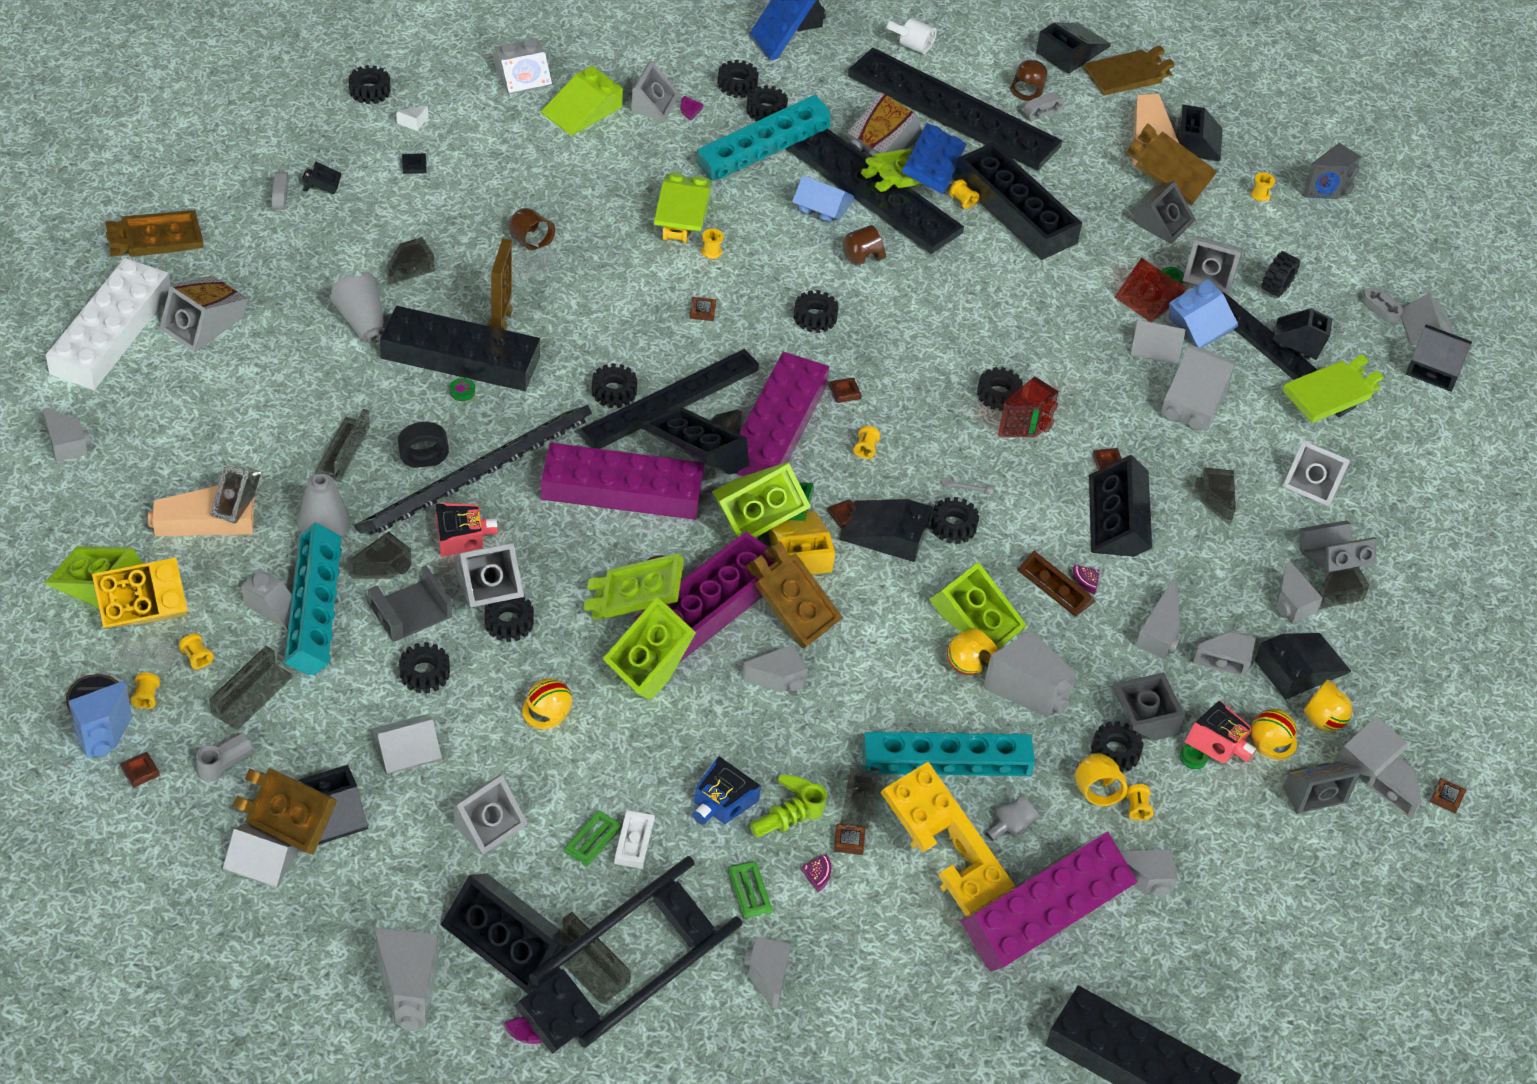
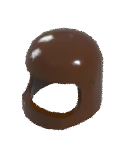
(1032, 73)
(526, 221)
(861, 243)

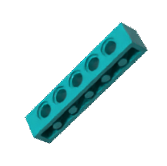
(763, 138)
(313, 600)
(950, 753)

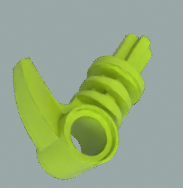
(796, 809)

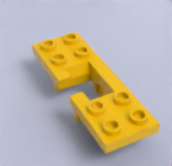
(929, 808)

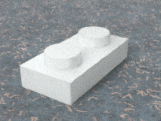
(634, 839)

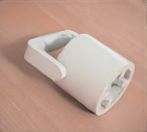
(914, 34)

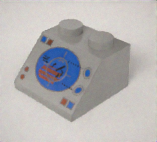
(522, 66)

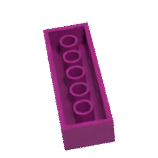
(783, 411)
(622, 481)
(719, 590)
(1048, 901)

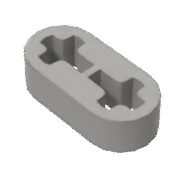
(1043, 106)
(280, 190)
(1382, 304)

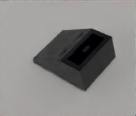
(1069, 45)

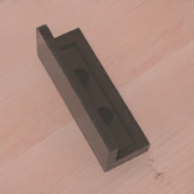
(344, 446)
(249, 689)
(596, 964)

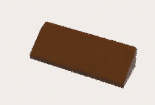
(1056, 582)

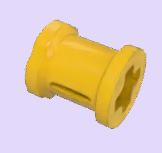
(1263, 184)
(963, 194)
(668, 234)
(712, 243)
(867, 442)
(196, 651)
(145, 690)
(1139, 802)

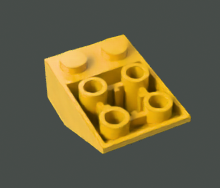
(808, 540)
(140, 594)

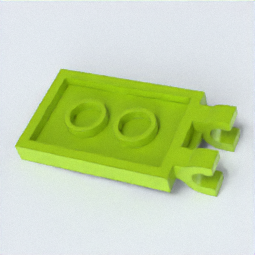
(890, 167)
(1332, 388)
(635, 586)

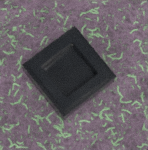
(414, 163)

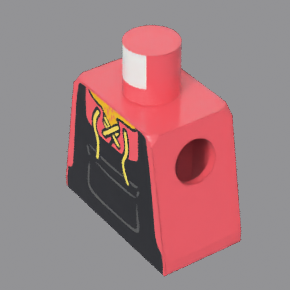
(461, 528)
(1221, 734)

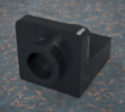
(321, 177)

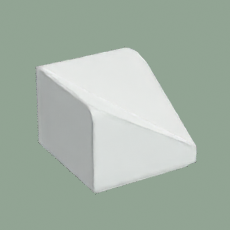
(412, 117)

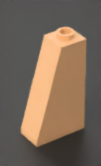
(1151, 110)
(190, 516)

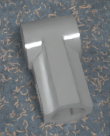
(215, 759)

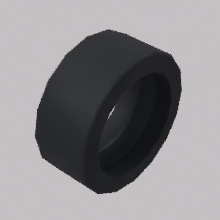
(423, 432)

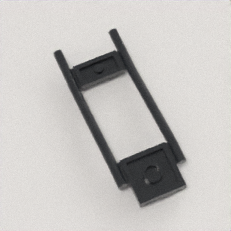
(561, 1010)

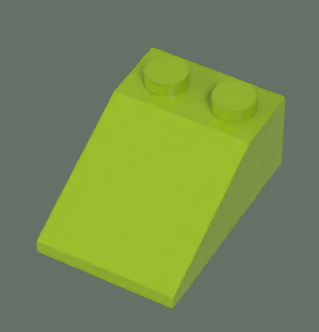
(584, 101)
(683, 202)
(761, 500)
(78, 578)
(978, 603)
(651, 649)

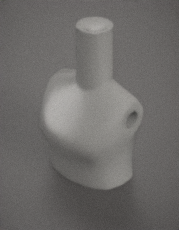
(1014, 818)

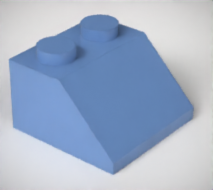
(822, 198)
(1203, 314)
(101, 718)

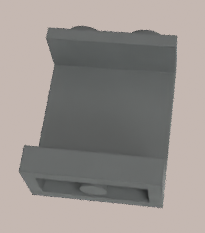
(1333, 547)
(412, 607)

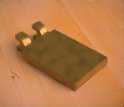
(1129, 70)
(1169, 161)
(154, 233)
(501, 286)
(794, 595)
(287, 809)

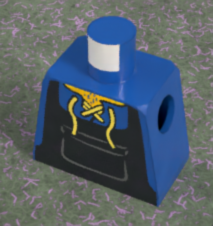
(724, 793)

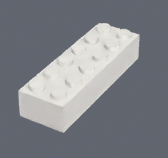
(108, 324)

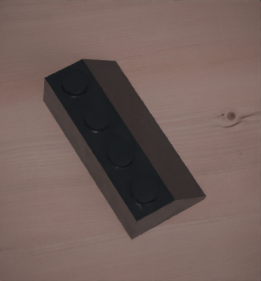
(701, 439)
(1120, 509)
(503, 929)

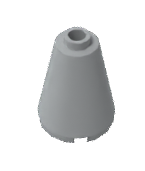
(360, 305)
(323, 505)

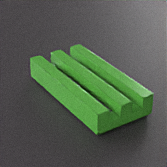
(579, 854)
(755, 910)

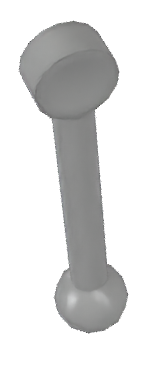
(946, 482)

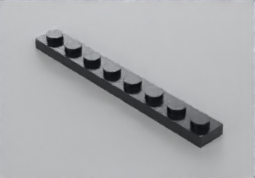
(1261, 338)
(669, 398)

